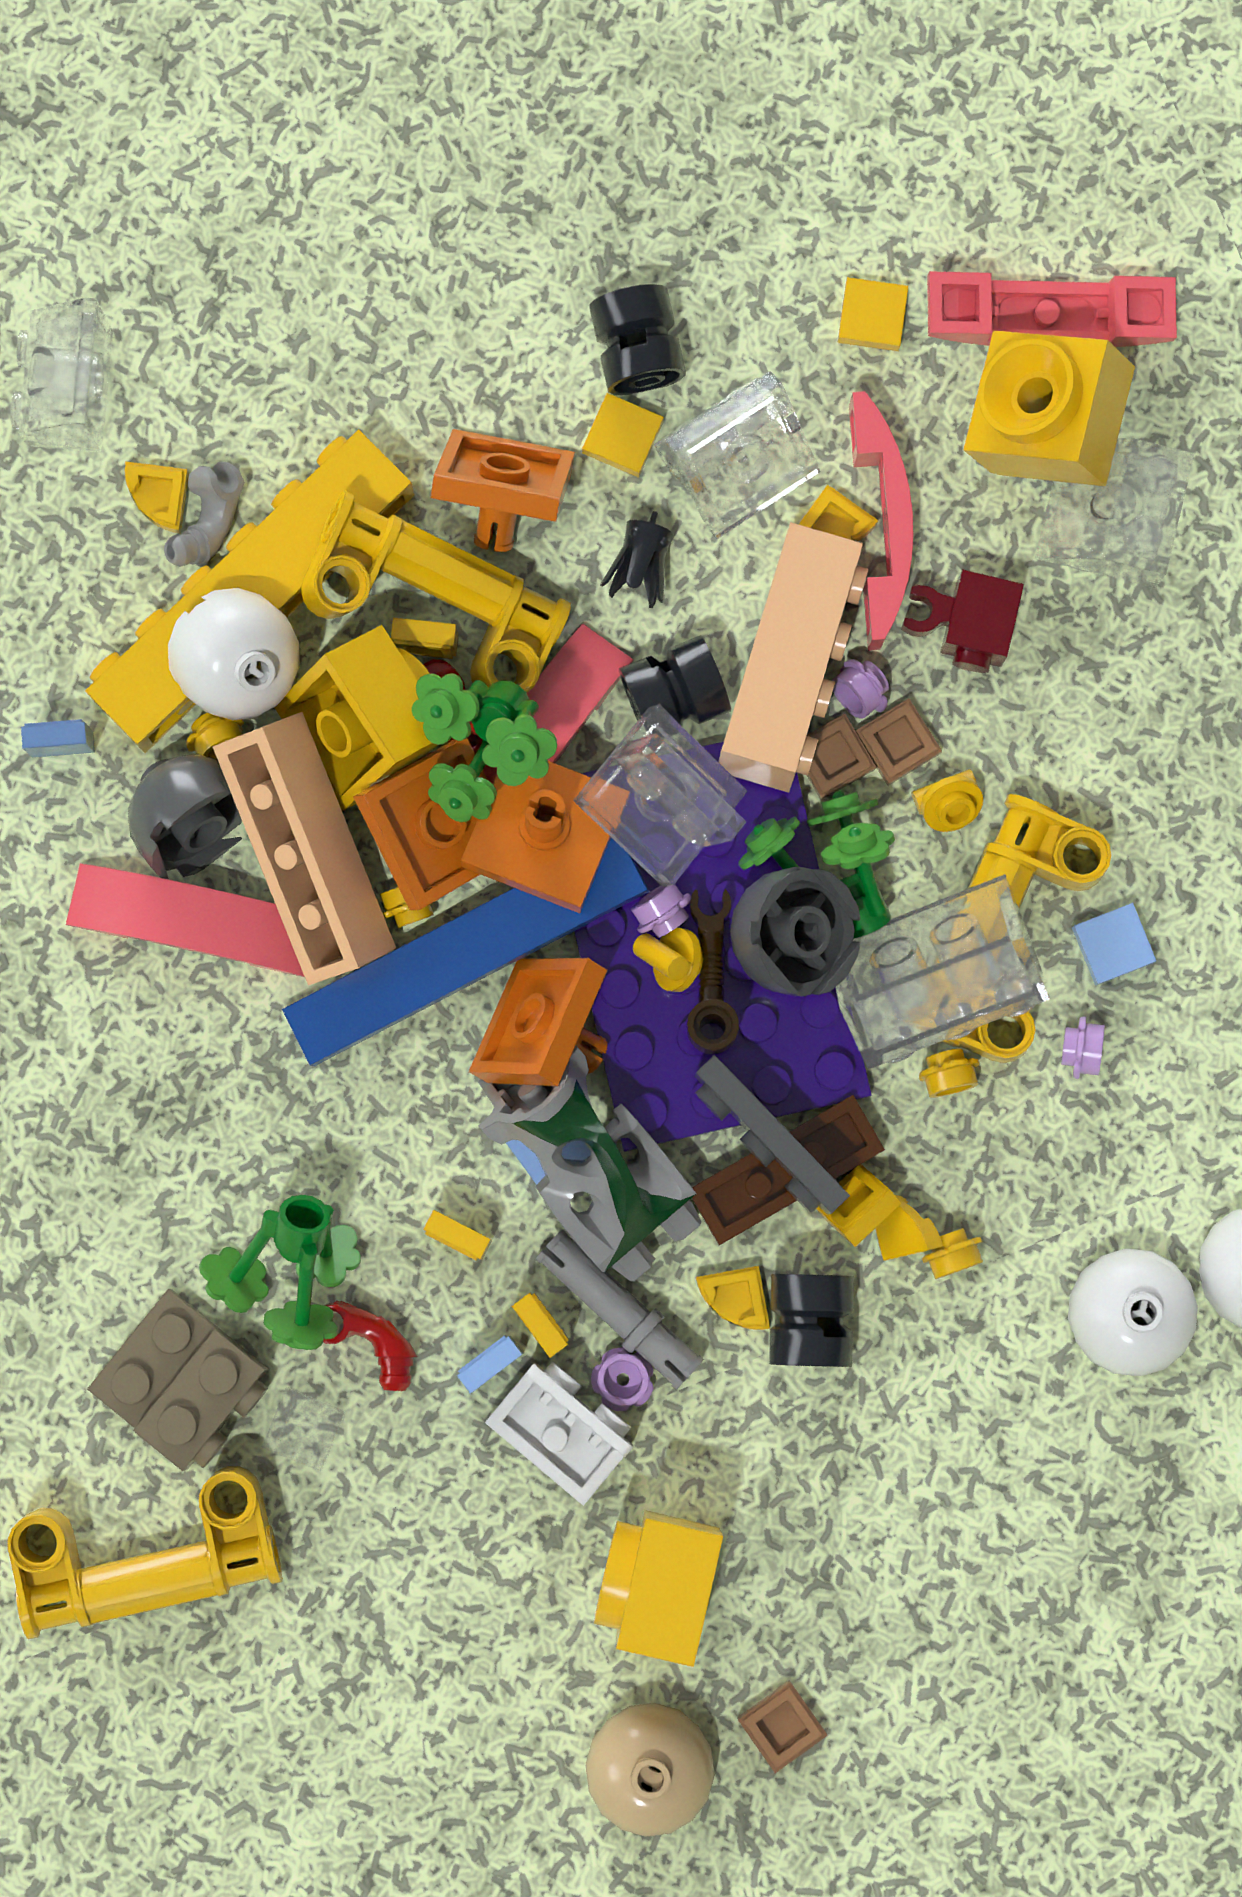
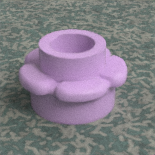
(861, 688)
(661, 910)
(1083, 1048)
(605, 1379)

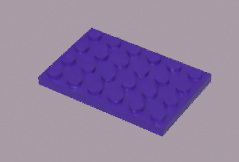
(787, 1047)

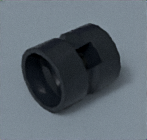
(631, 319)
(682, 684)
(811, 1320)

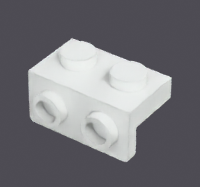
(560, 1431)

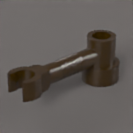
(711, 991)

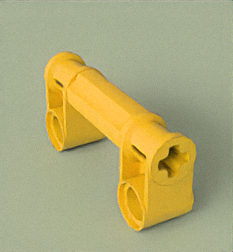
(363, 542)
(1040, 856)
(148, 1579)

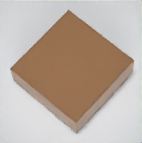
(898, 742)
(838, 757)
(782, 1726)

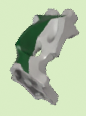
(625, 1197)

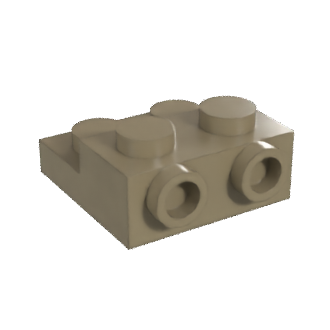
(180, 1382)

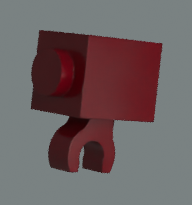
(976, 619)

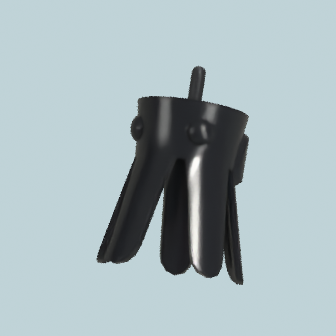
(641, 559)

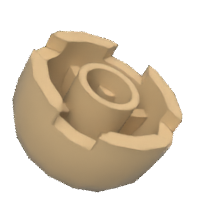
(621, 1762)

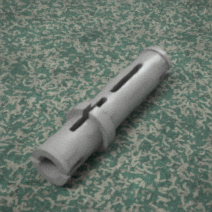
(620, 1310)

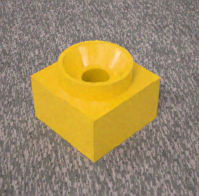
(1049, 407)
(361, 712)
(659, 1586)

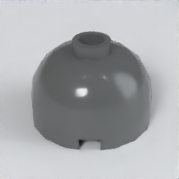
(183, 815)
(796, 931)

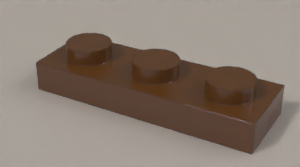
(751, 1192)

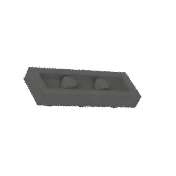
(768, 1138)

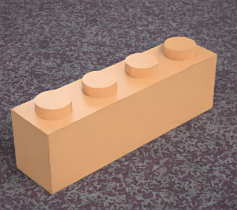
(790, 658)
(305, 848)

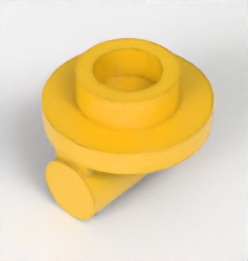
(950, 802)
(674, 958)

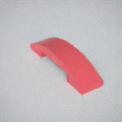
(1124, 311)
(876, 446)
(574, 687)
(182, 917)

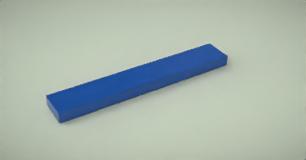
(451, 960)

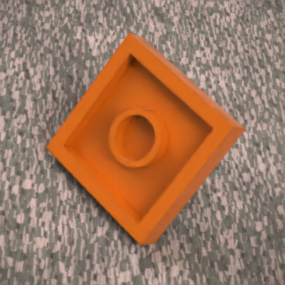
(502, 480)
(415, 833)
(540, 839)
(541, 1023)

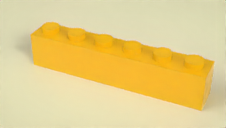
(262, 559)

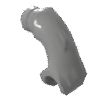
(219, 499)

